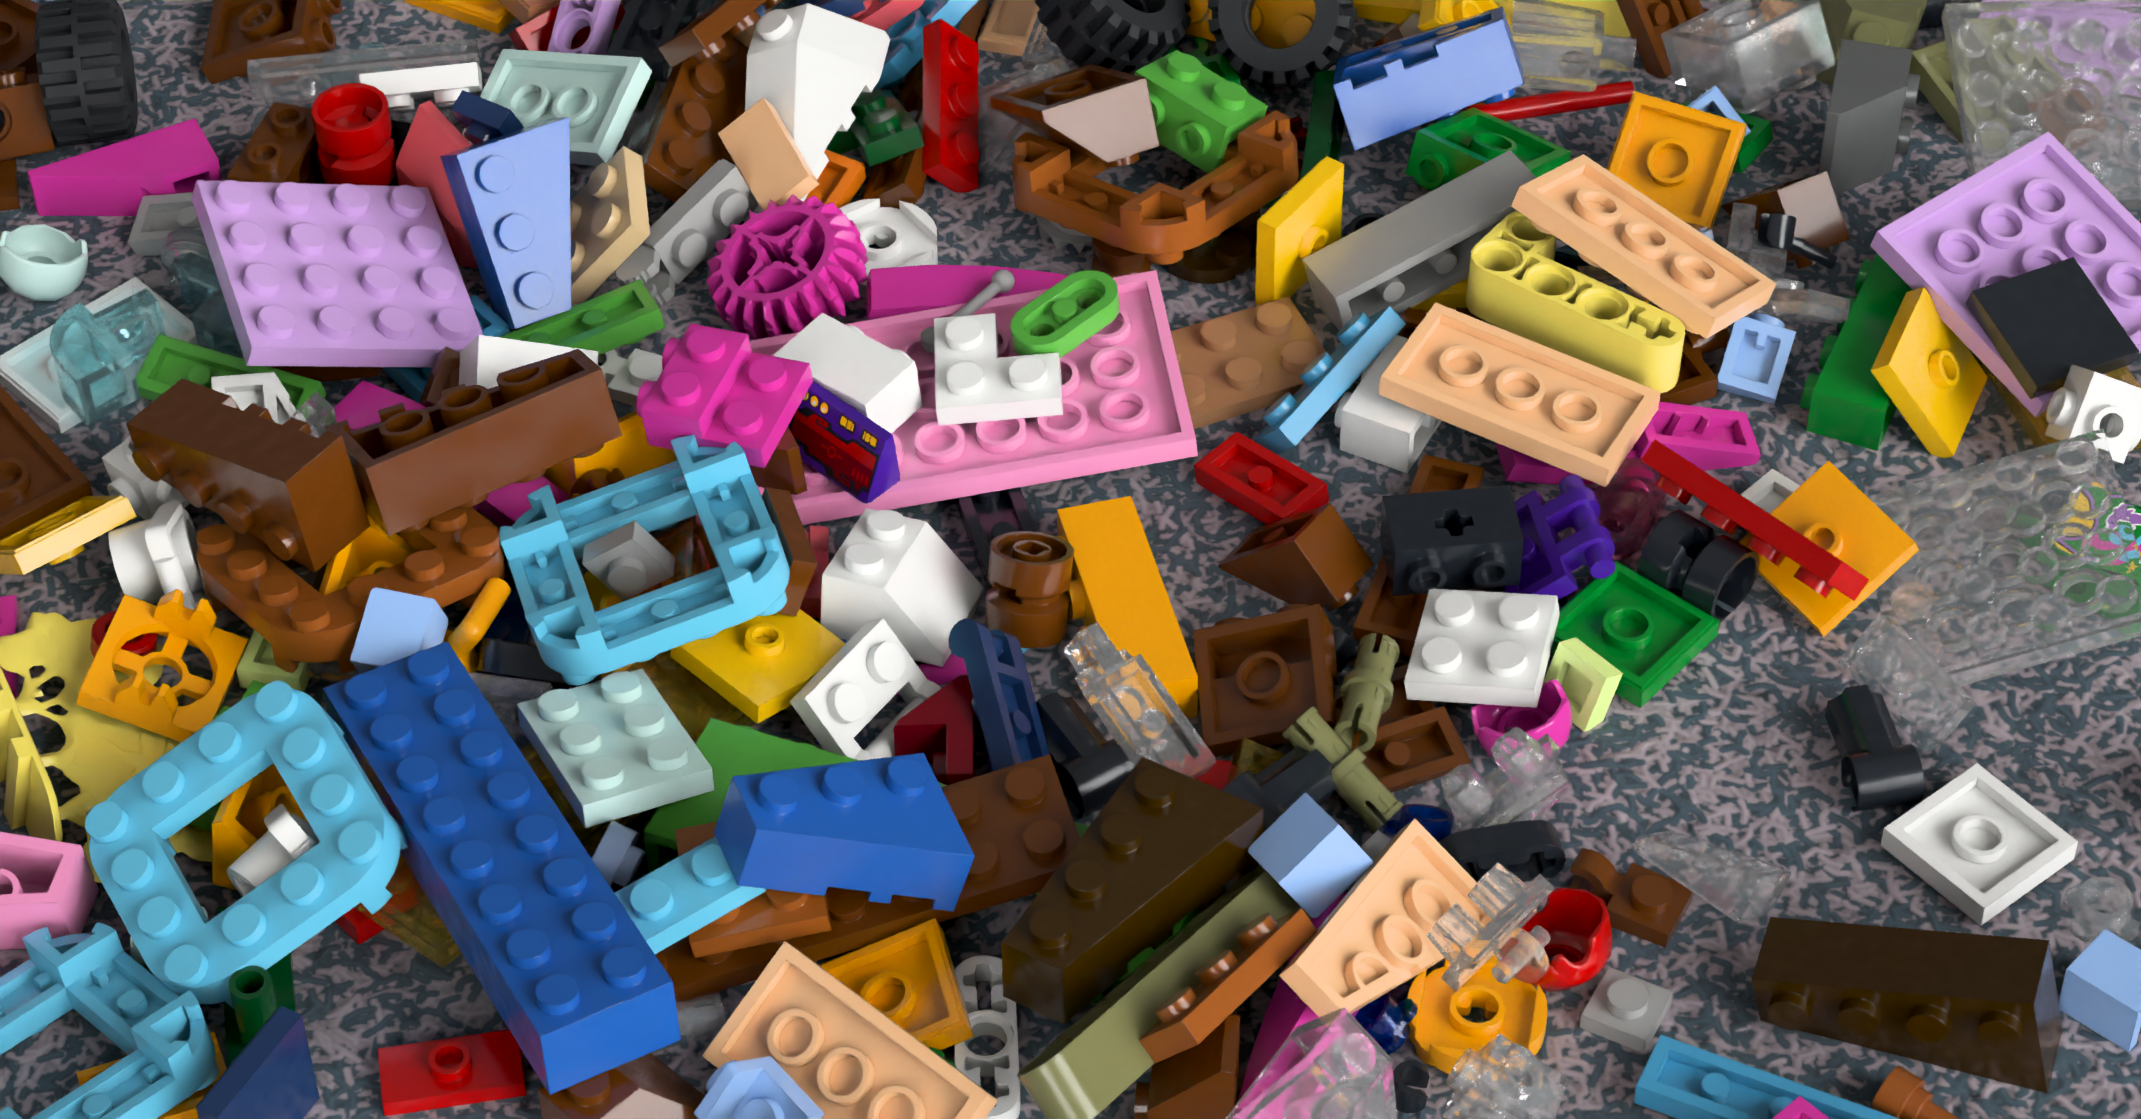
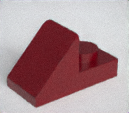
(942, 731)

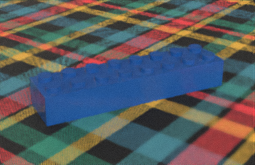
(506, 870)

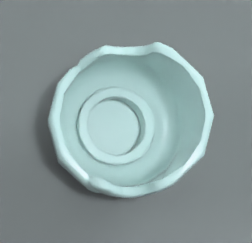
(42, 262)

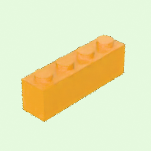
(1124, 592)

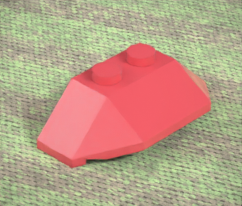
(422, 166)

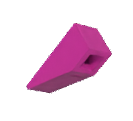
(120, 174)

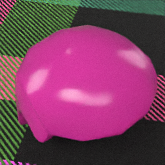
(1550, 717)

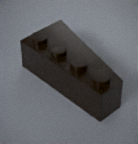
(1124, 886)
(1916, 994)

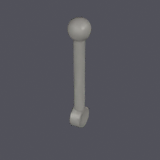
(1001, 281)

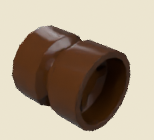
(1029, 587)

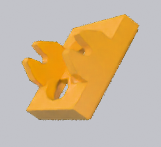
(157, 707)

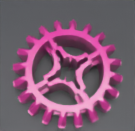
(787, 268)

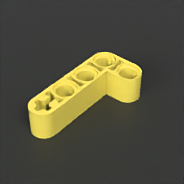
(1531, 295)

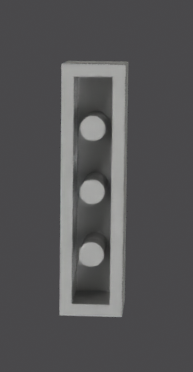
(1416, 246)

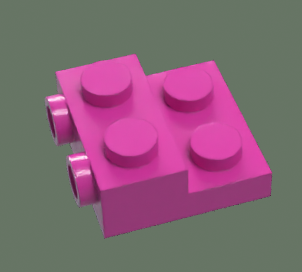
(722, 394)

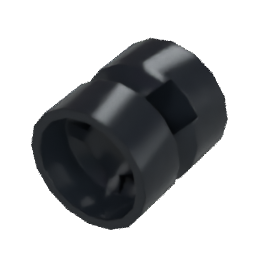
(1695, 564)

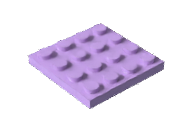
(2011, 221)
(335, 273)

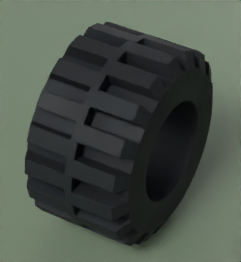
(1114, 32)
(1289, 65)
(86, 71)

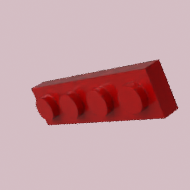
(1770, 536)

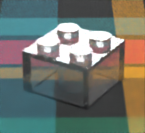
(1749, 50)

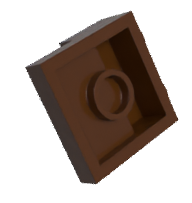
(265, 30)
(1264, 675)

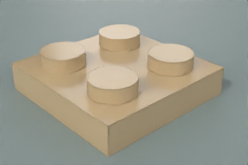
(607, 222)

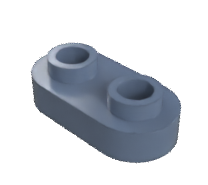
(617, 855)

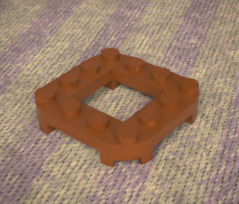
(1162, 219)
(241, 572)

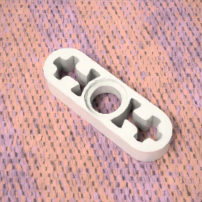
(997, 1022)

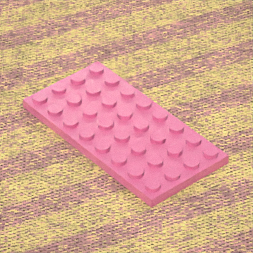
(1117, 399)

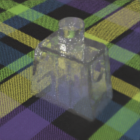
(1566, 45)

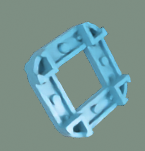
(701, 482)
(345, 868)
(158, 1029)

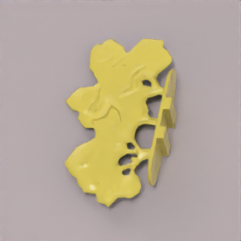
(97, 750)

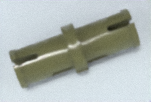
(1367, 691)
(1352, 777)

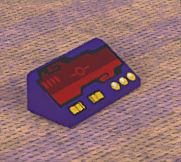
(844, 445)

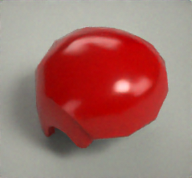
(1578, 933)

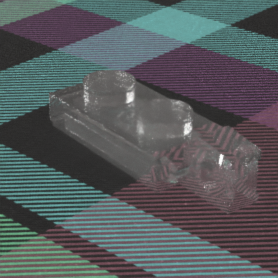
(1136, 705)

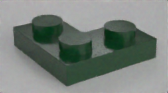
(879, 130)

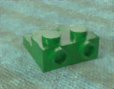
(1472, 139)

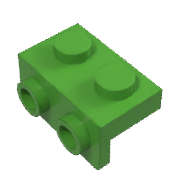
(1197, 109)

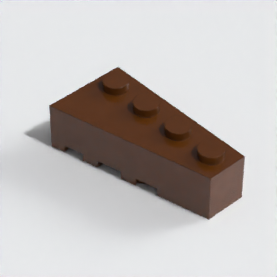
(479, 440)
(253, 471)

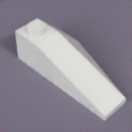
(812, 73)

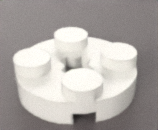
(906, 230)

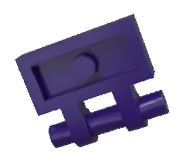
(1547, 559)

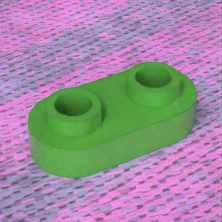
(1066, 314)

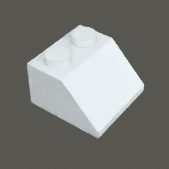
(902, 574)

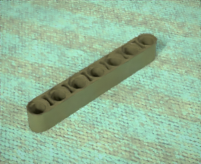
(1102, 1049)

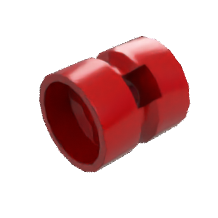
(354, 135)

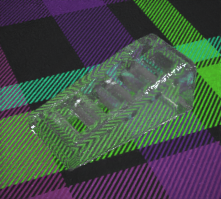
(1722, 877)

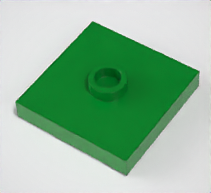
(1636, 630)

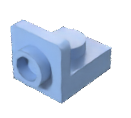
(1756, 357)
(755, 1091)

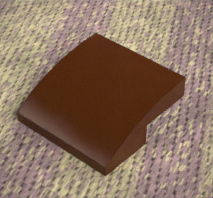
(1412, 740)

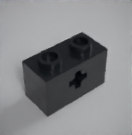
(1451, 540)

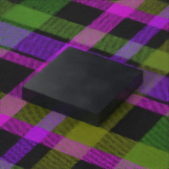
(2050, 322)

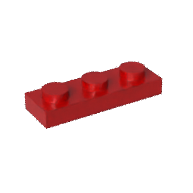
(950, 107)

